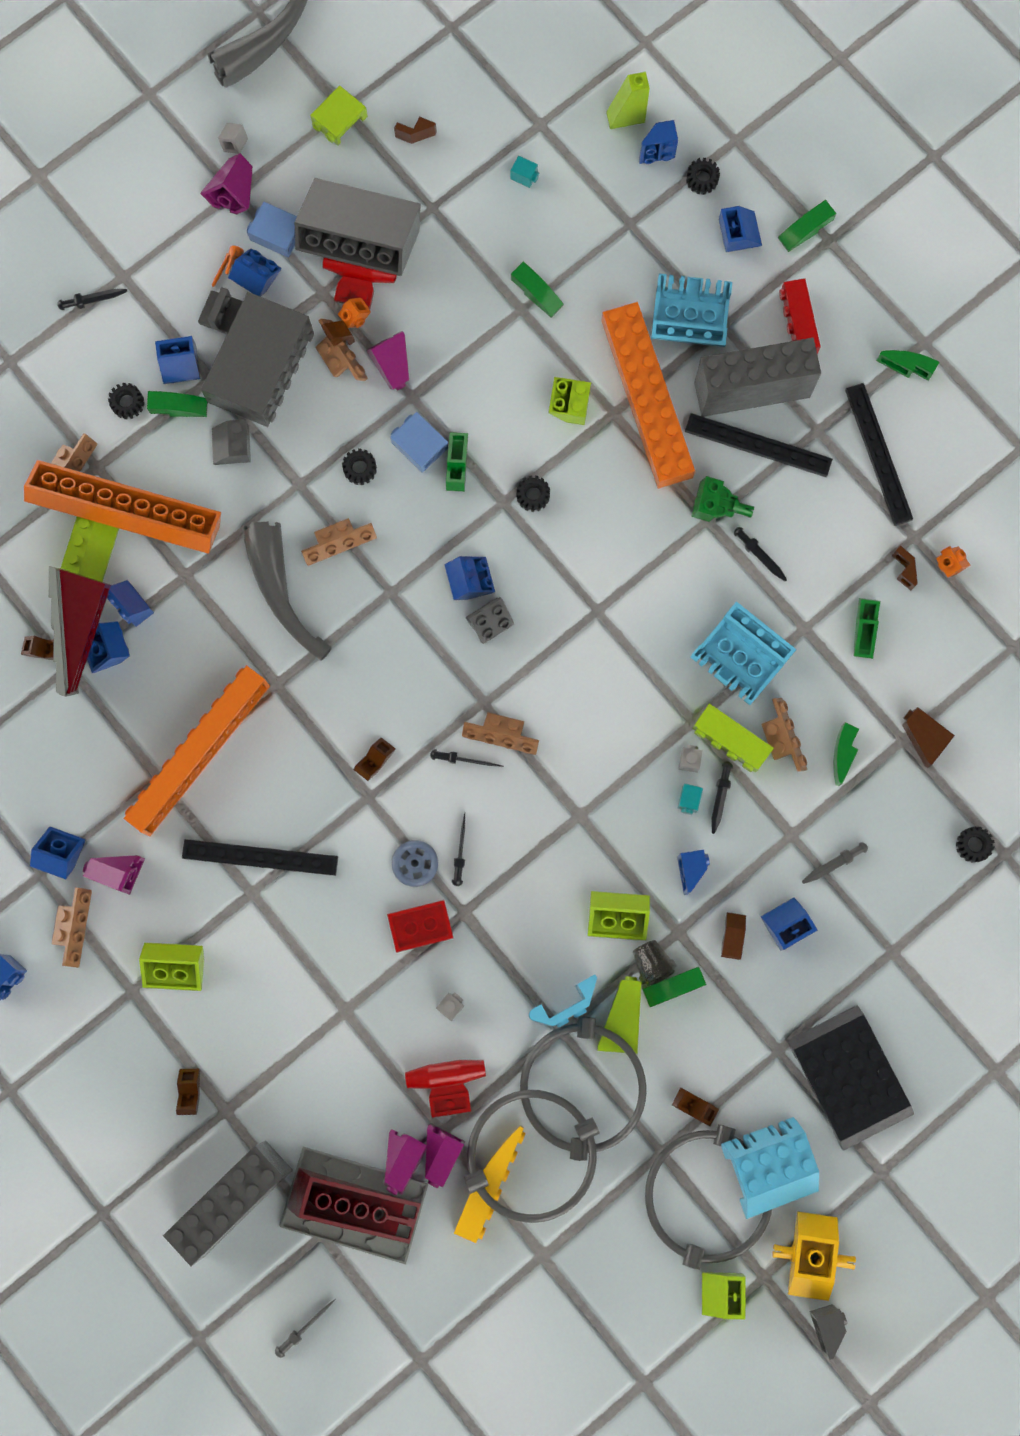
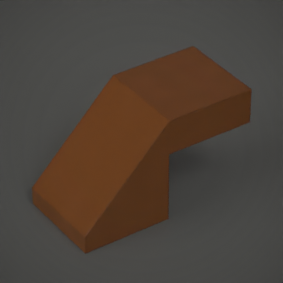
(422, 130)
(337, 333)
(909, 575)
(38, 647)
(374, 759)
(734, 936)
(189, 1091)
(695, 1107)

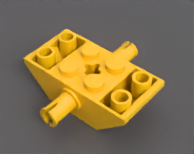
(814, 1235)

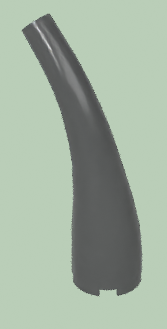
(247, 53)
(267, 562)

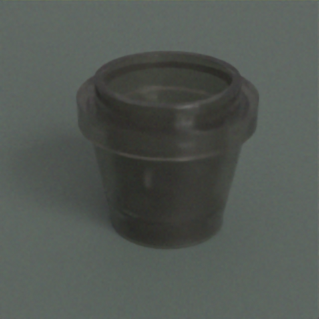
(653, 963)

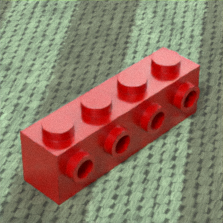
(799, 311)

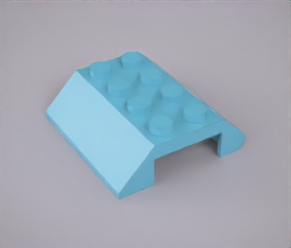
(691, 313)
(744, 652)
(585, 990)
(773, 1167)

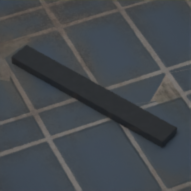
(758, 445)
(879, 454)
(260, 857)

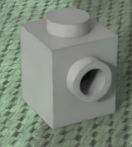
(233, 138)
(690, 759)
(450, 1006)

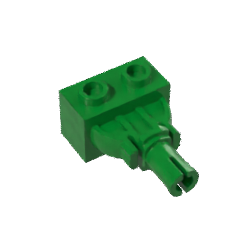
(716, 501)

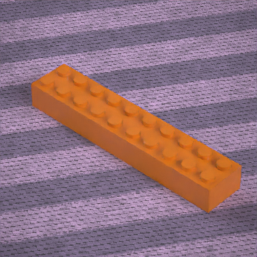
(648, 395)
(122, 506)
(196, 751)

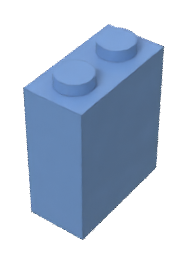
(273, 229)
(418, 441)

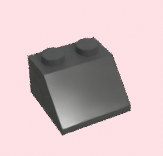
(231, 442)
(830, 1328)

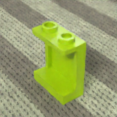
(337, 114)

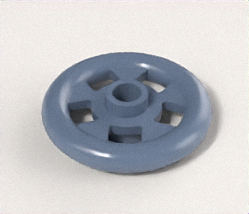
(427, 874)

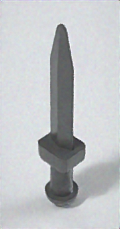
(845, 857)
(294, 1338)

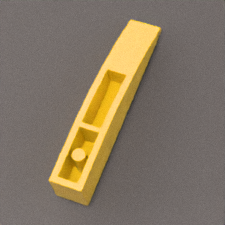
(476, 1210)

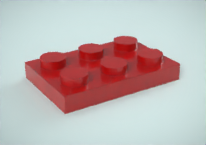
(420, 926)

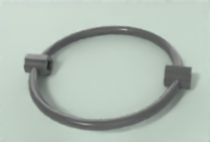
(585, 1029)
(477, 1180)
(694, 1254)

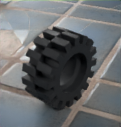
(705, 166)
(114, 400)
(359, 456)
(536, 483)
(987, 844)

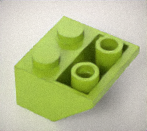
(570, 400)
(724, 1295)

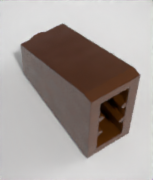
(926, 735)

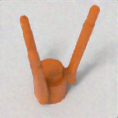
(231, 256)

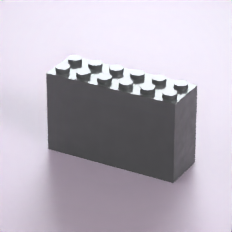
(357, 226)
(258, 359)
(757, 377)
(227, 1203)

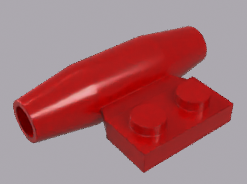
(356, 280)
(447, 1085)

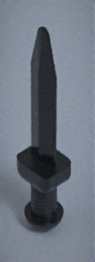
(80, 300)
(752, 545)
(452, 757)
(722, 784)
(459, 863)

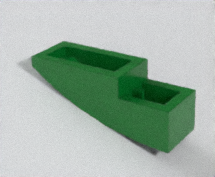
(807, 225)
(536, 289)
(908, 362)
(176, 404)
(457, 461)
(866, 628)
(844, 752)
(674, 986)

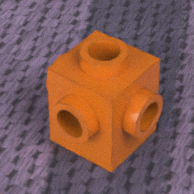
(354, 312)
(952, 561)

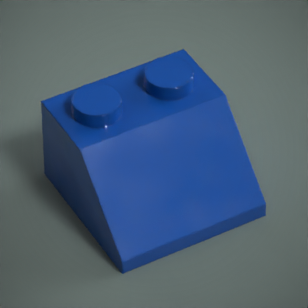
(107, 647)
(56, 852)
(692, 868)

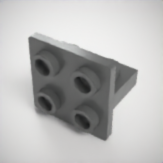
(220, 310)
(490, 620)

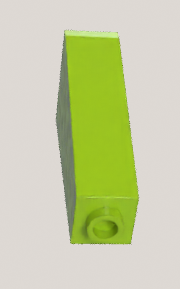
(630, 102)
(623, 1016)

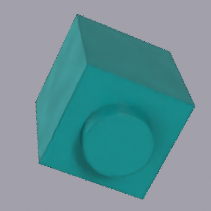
(524, 172)
(690, 799)

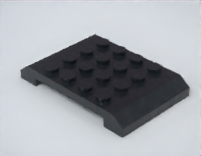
(851, 1077)

